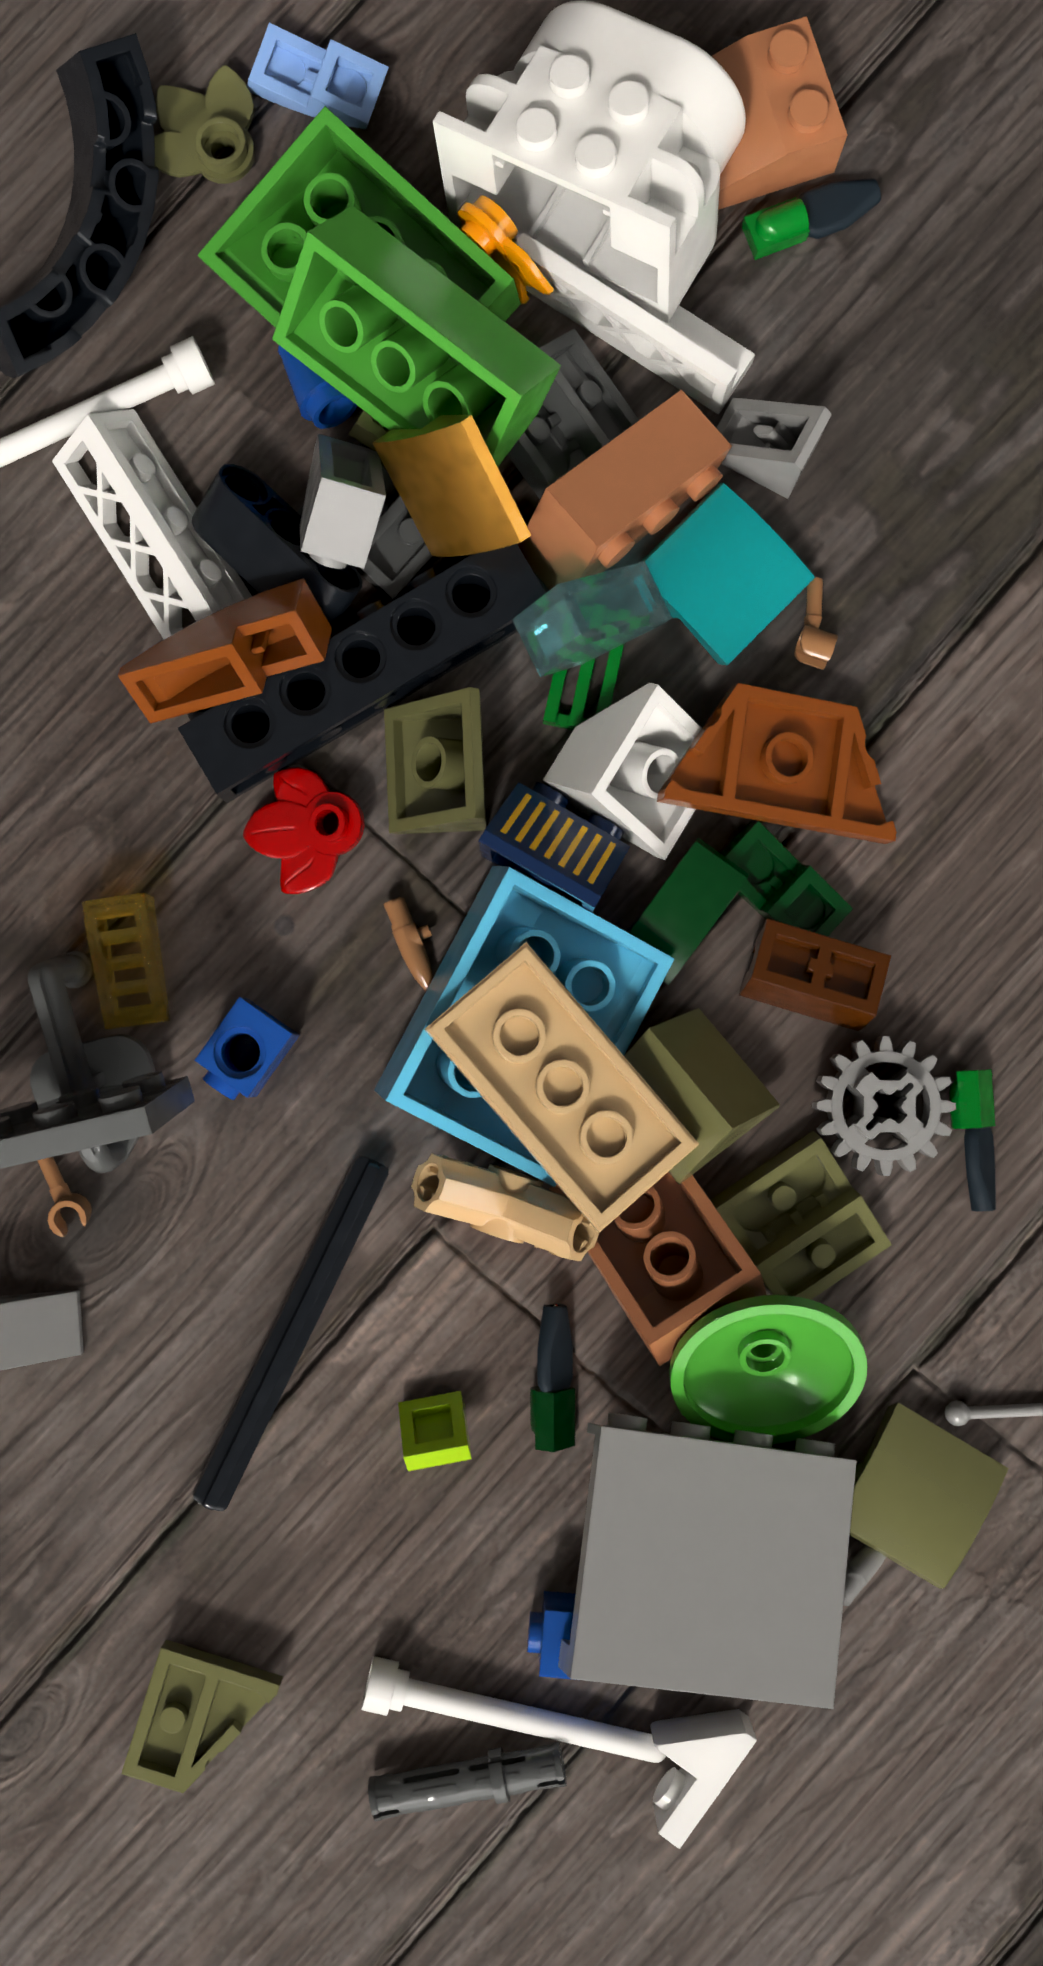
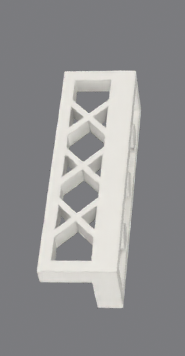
(681, 351)
(160, 520)

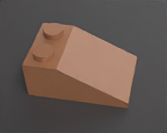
(789, 110)
(672, 1262)

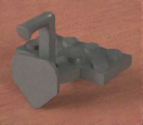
(88, 1093)

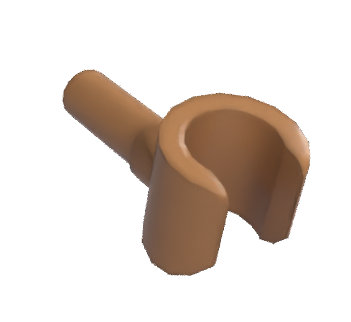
(814, 645)
(62, 1198)

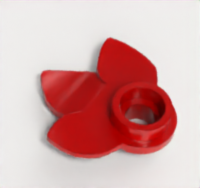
(296, 833)

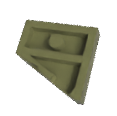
(193, 1713)

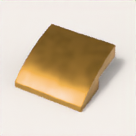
(452, 487)

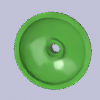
(768, 1368)

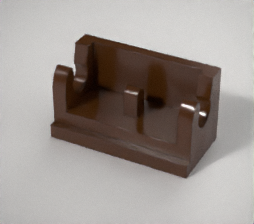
(815, 975)

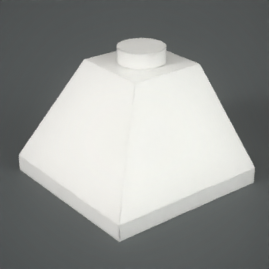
(621, 762)

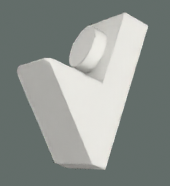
(709, 1753)

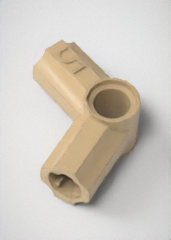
(503, 1205)

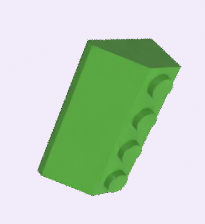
(407, 336)

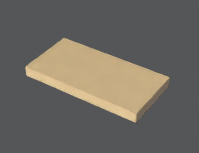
(562, 1087)

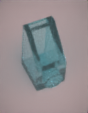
(590, 617)

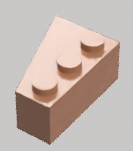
(624, 492)

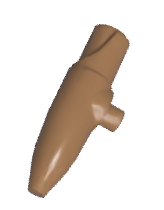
(410, 941)

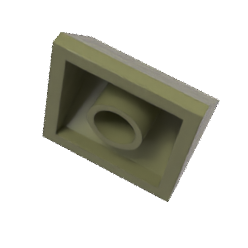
(436, 764)
(701, 1084)

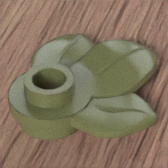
(203, 125)

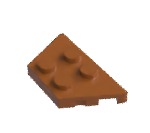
(784, 765)

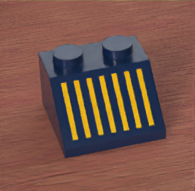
(554, 845)

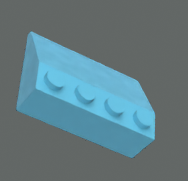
(595, 961)

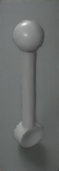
(959, 1413)

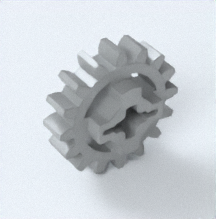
(903, 1125)

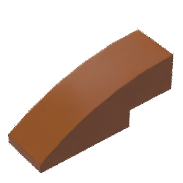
(229, 653)

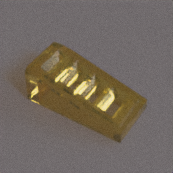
(99, 941)

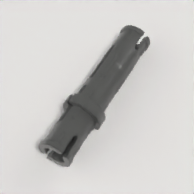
(467, 1781)

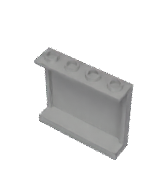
(711, 1564)

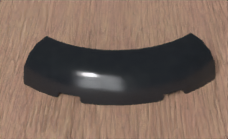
(108, 208)

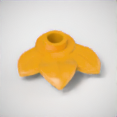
(493, 232)

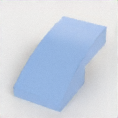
(310, 77)

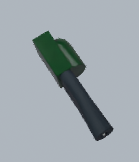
(554, 1400)

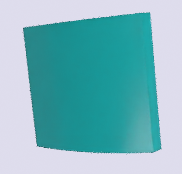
(725, 573)

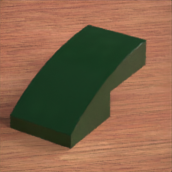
(781, 885)
(689, 904)

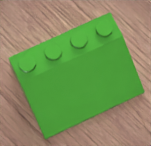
(315, 181)

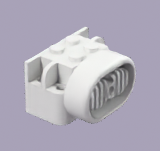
(602, 149)

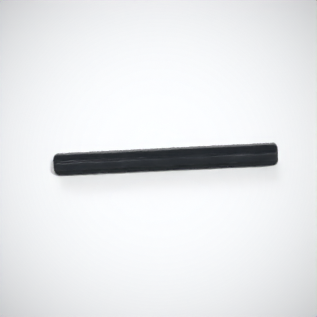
(290, 1333)

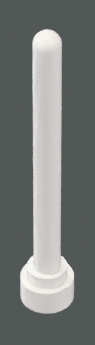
(180, 370)
(392, 1688)

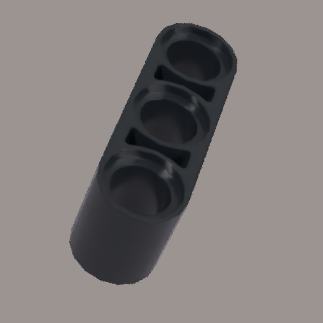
(262, 540)

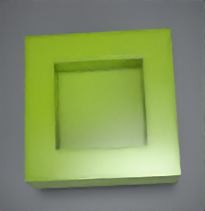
(434, 1431)

